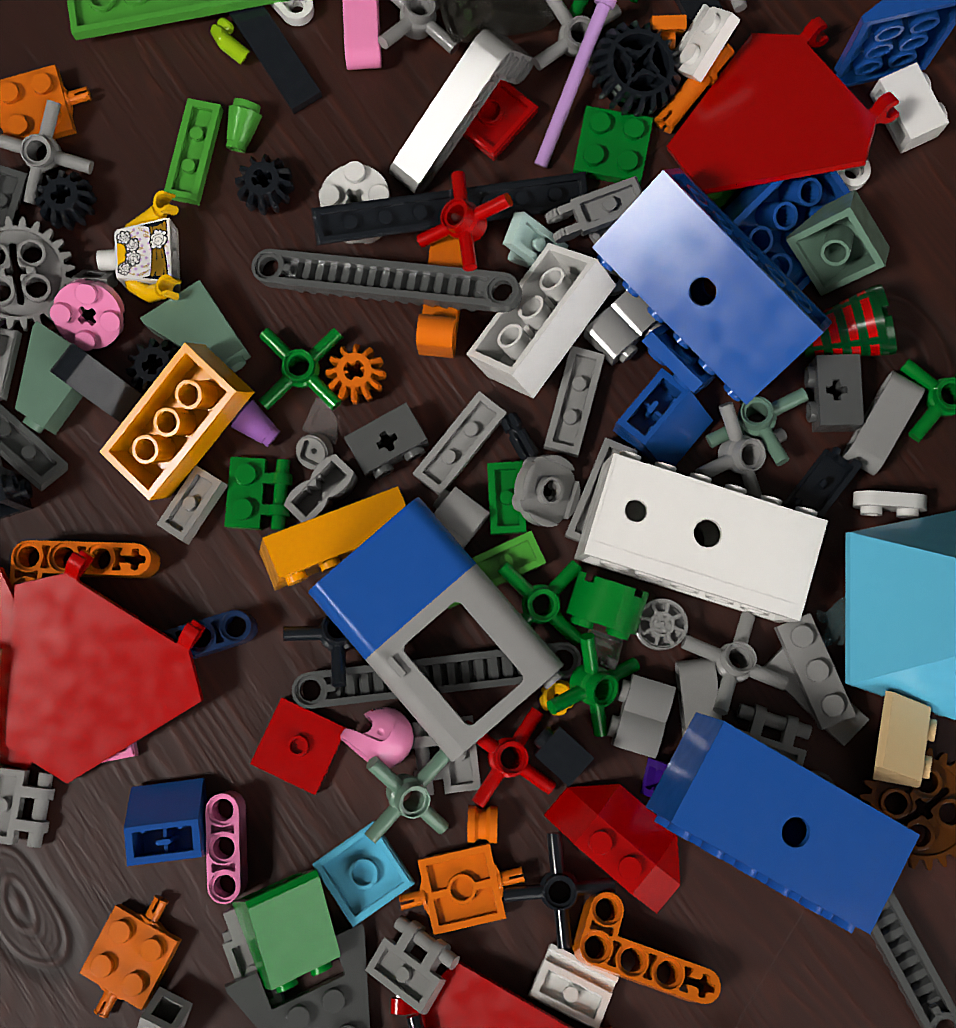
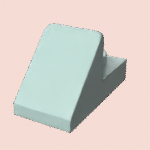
(527, 239)

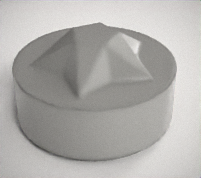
(313, 449)

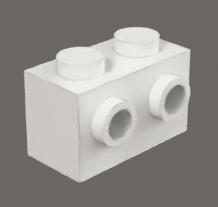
(919, 111)

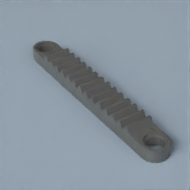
(387, 280)
(446, 673)
(910, 962)

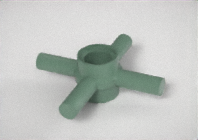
(762, 429)
(398, 786)

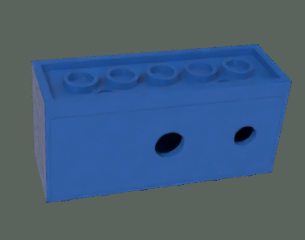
(666, 251)
(781, 824)

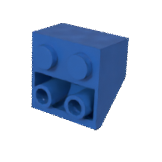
(663, 420)
(166, 822)

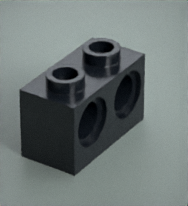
(561, 754)

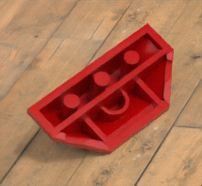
(620, 839)

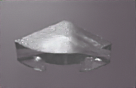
(322, 420)
(607, 648)

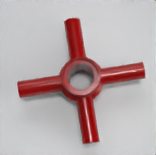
(464, 220)
(520, 765)

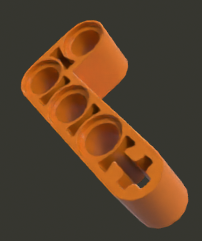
(436, 325)
(53, 552)
(646, 958)

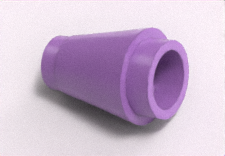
(255, 424)

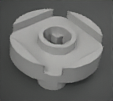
(529, 487)

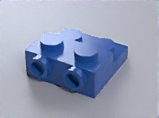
(679, 360)

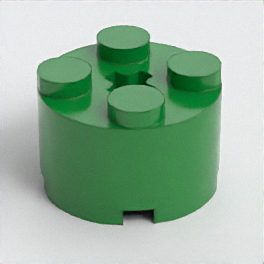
(607, 605)

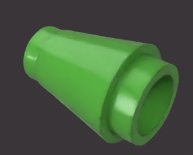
(242, 124)

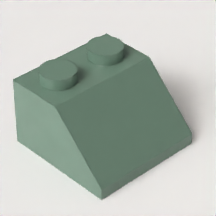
(839, 244)

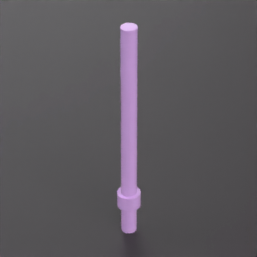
(573, 81)

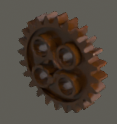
(939, 836)

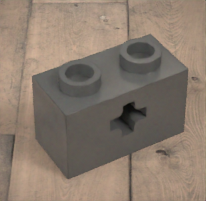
(844, 377)
(368, 444)

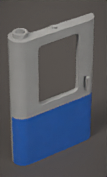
(400, 586)

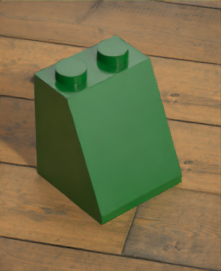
(288, 930)

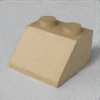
(903, 741)

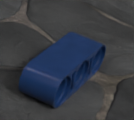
(221, 634)

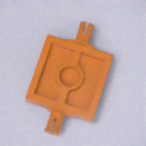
(25, 98)
(461, 888)
(130, 956)

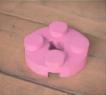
(74, 327)

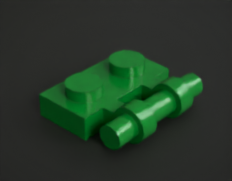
(247, 493)

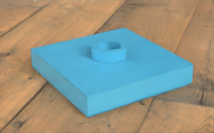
(363, 875)

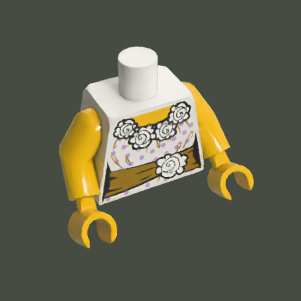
(147, 253)

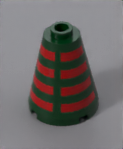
(858, 327)

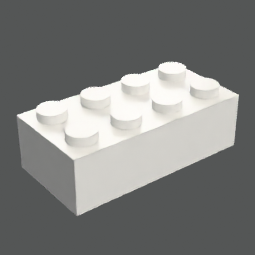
(556, 305)

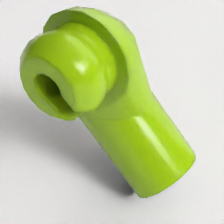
(222, 35)

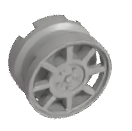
(662, 625)

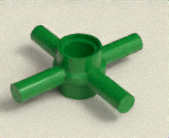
(293, 357)
(935, 404)
(551, 591)
(593, 685)

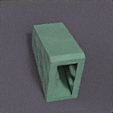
(198, 321)
(41, 394)

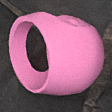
(388, 738)

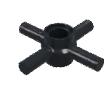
(337, 646)
(560, 906)

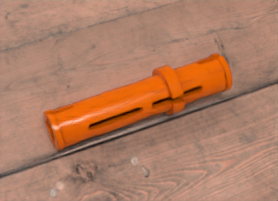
(690, 92)

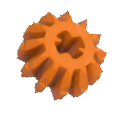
(354, 362)

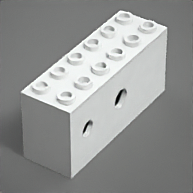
(753, 548)

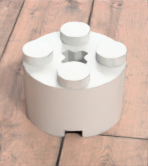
(353, 184)

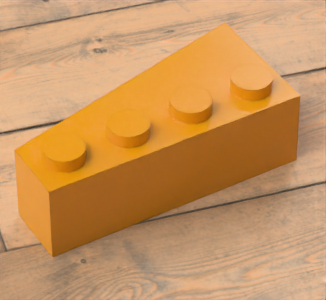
(326, 539)

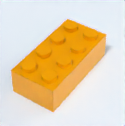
(176, 421)

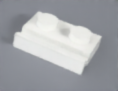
(704, 41)
(573, 987)

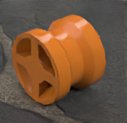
(482, 824)

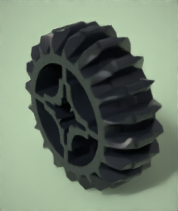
(615, 63)

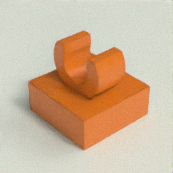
(671, 26)

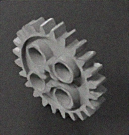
(48, 270)

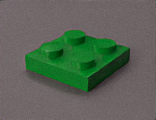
(612, 145)

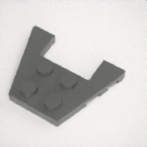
(331, 1004)

